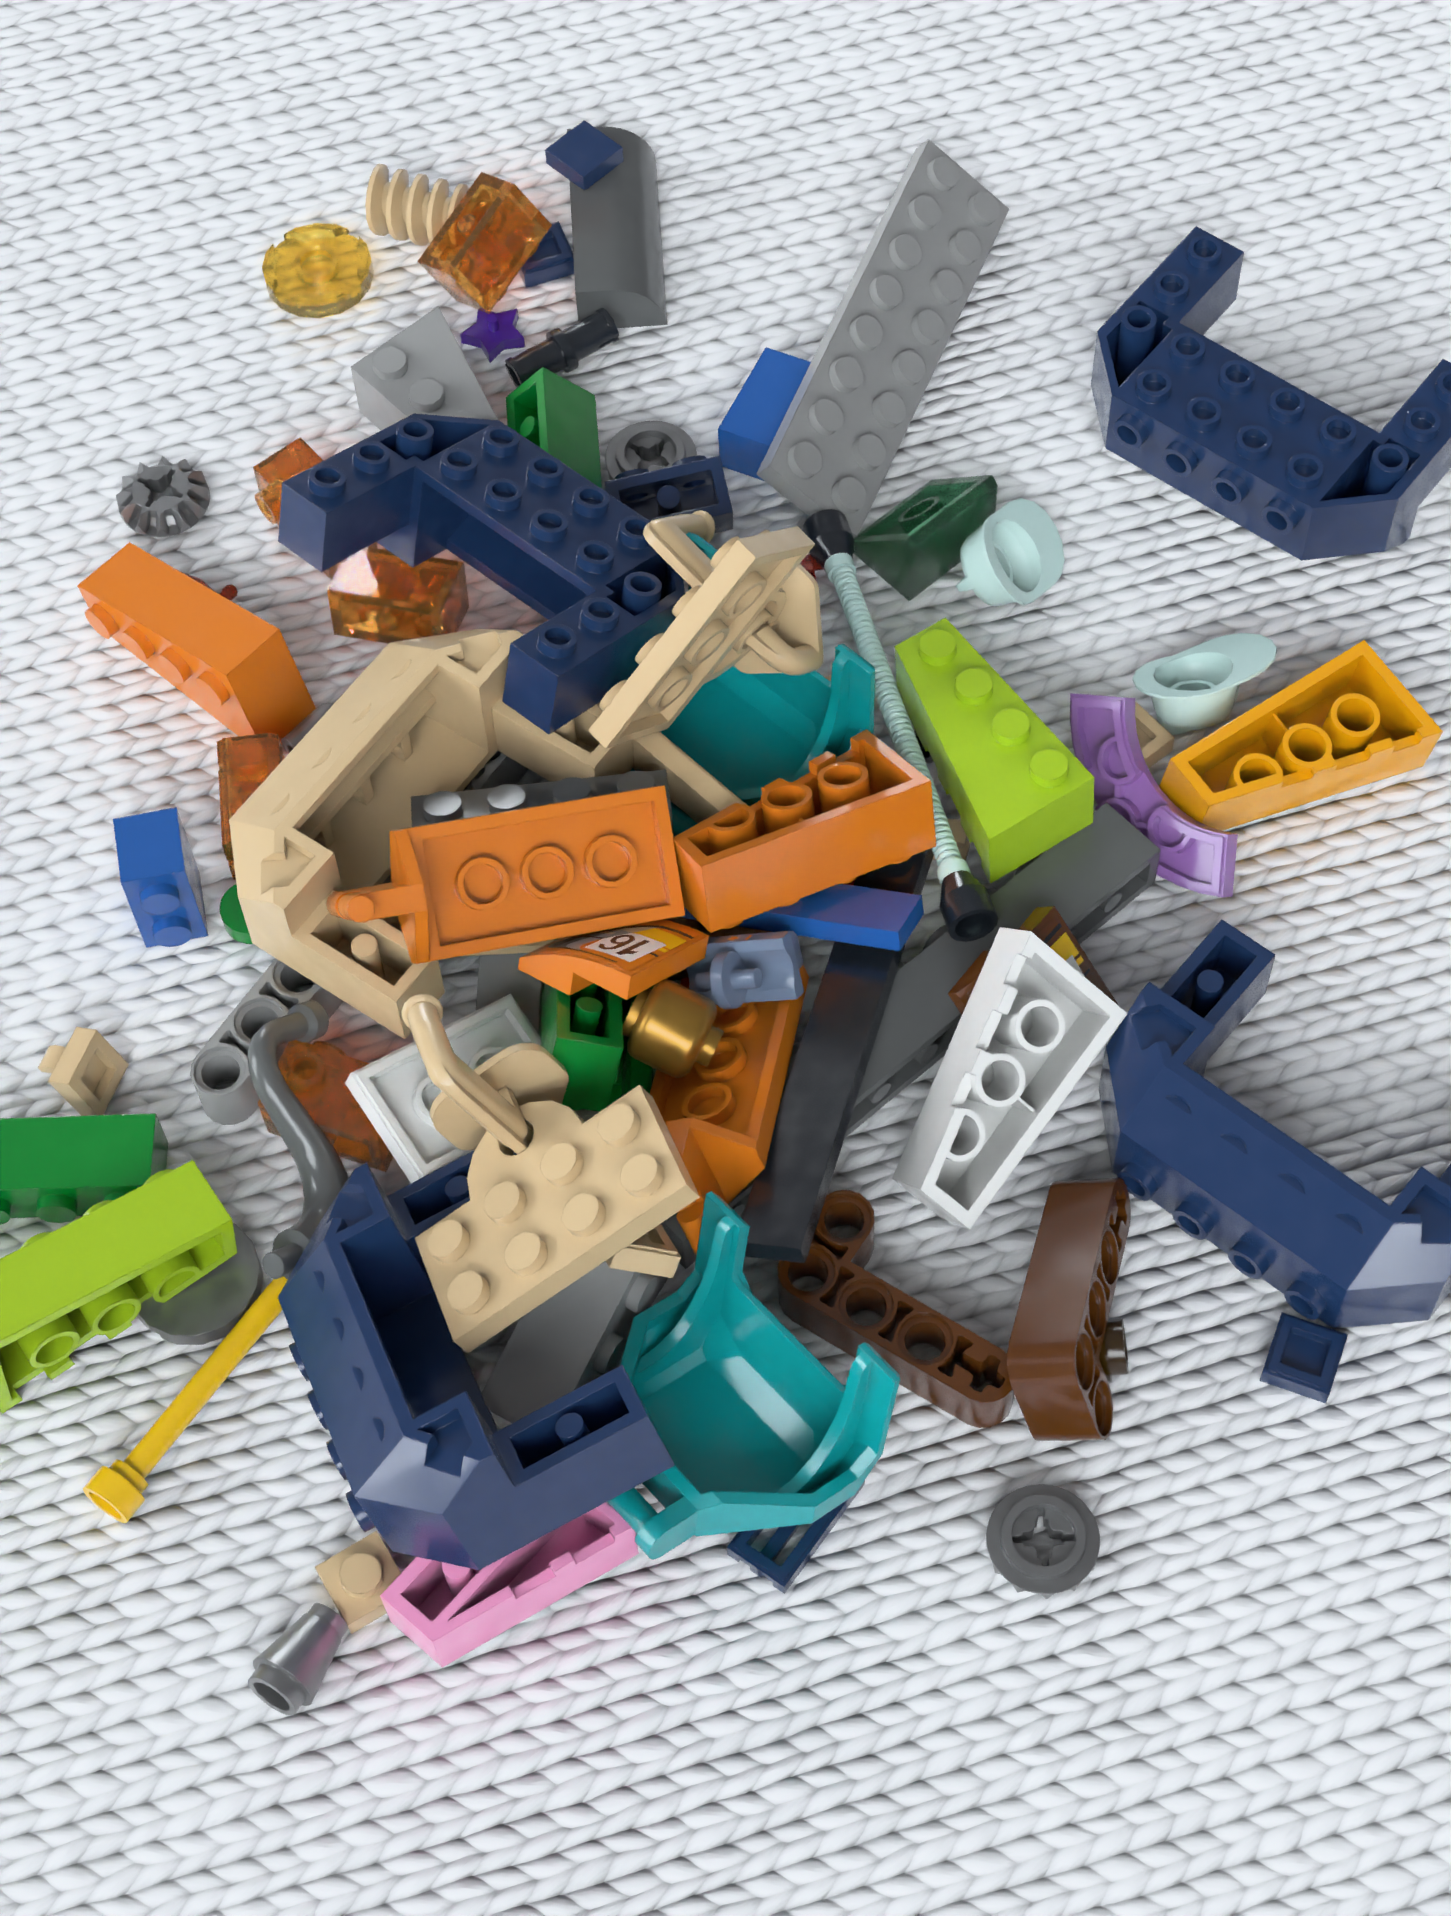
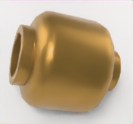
(672, 1028)

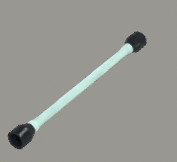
(963, 898)

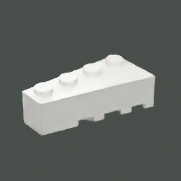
(1004, 1075)

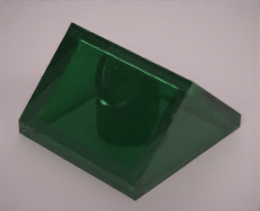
(925, 532)

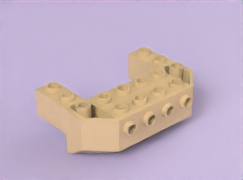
(322, 819)

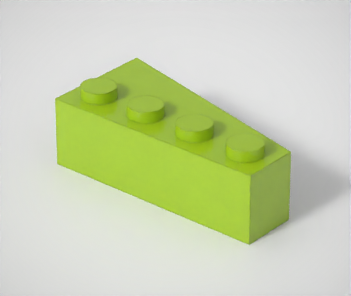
(991, 752)
(102, 1268)

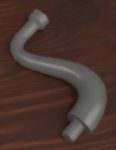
(313, 1153)

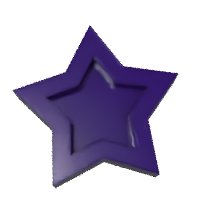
(494, 333)

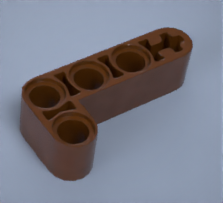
(1067, 1309)
(903, 1322)

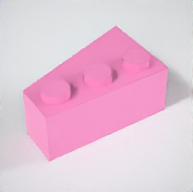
(460, 1608)

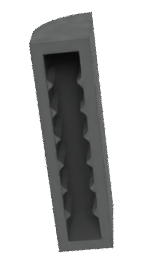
(620, 239)

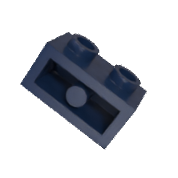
(681, 489)

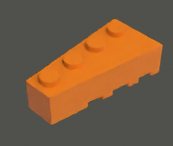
(198, 642)
(806, 834)

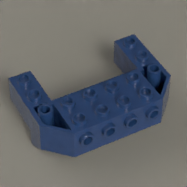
(1248, 437)
(514, 520)
(1242, 1179)
(409, 1409)

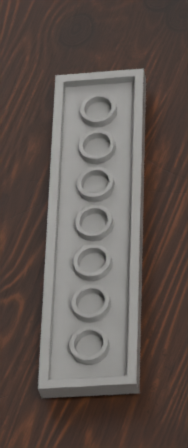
(884, 340)

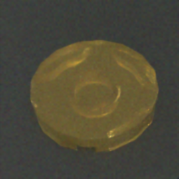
(318, 271)

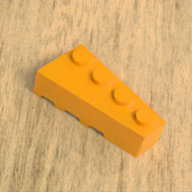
(1303, 744)

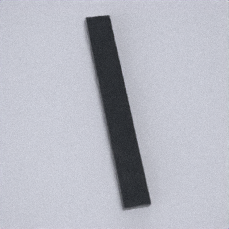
(825, 1083)

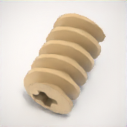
(408, 210)

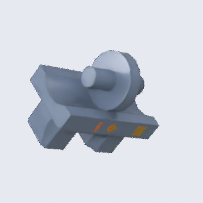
(749, 969)

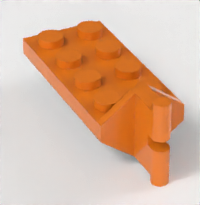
(526, 875)
(729, 1109)

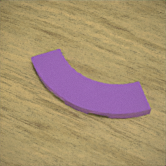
(1110, 750)

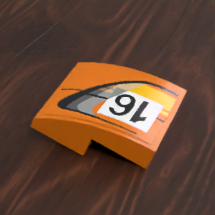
(618, 958)

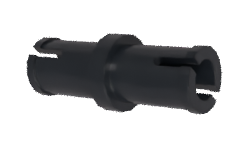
(565, 347)

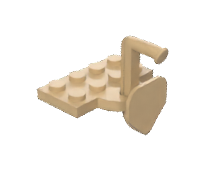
(743, 610)
(553, 1207)

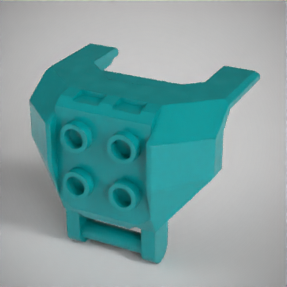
(771, 723)
(744, 1406)

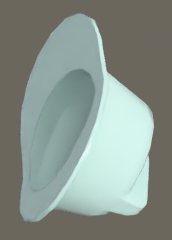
(1012, 555)
(1203, 681)

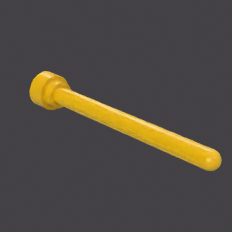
(121, 1486)

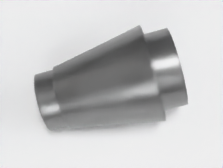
(298, 1660)

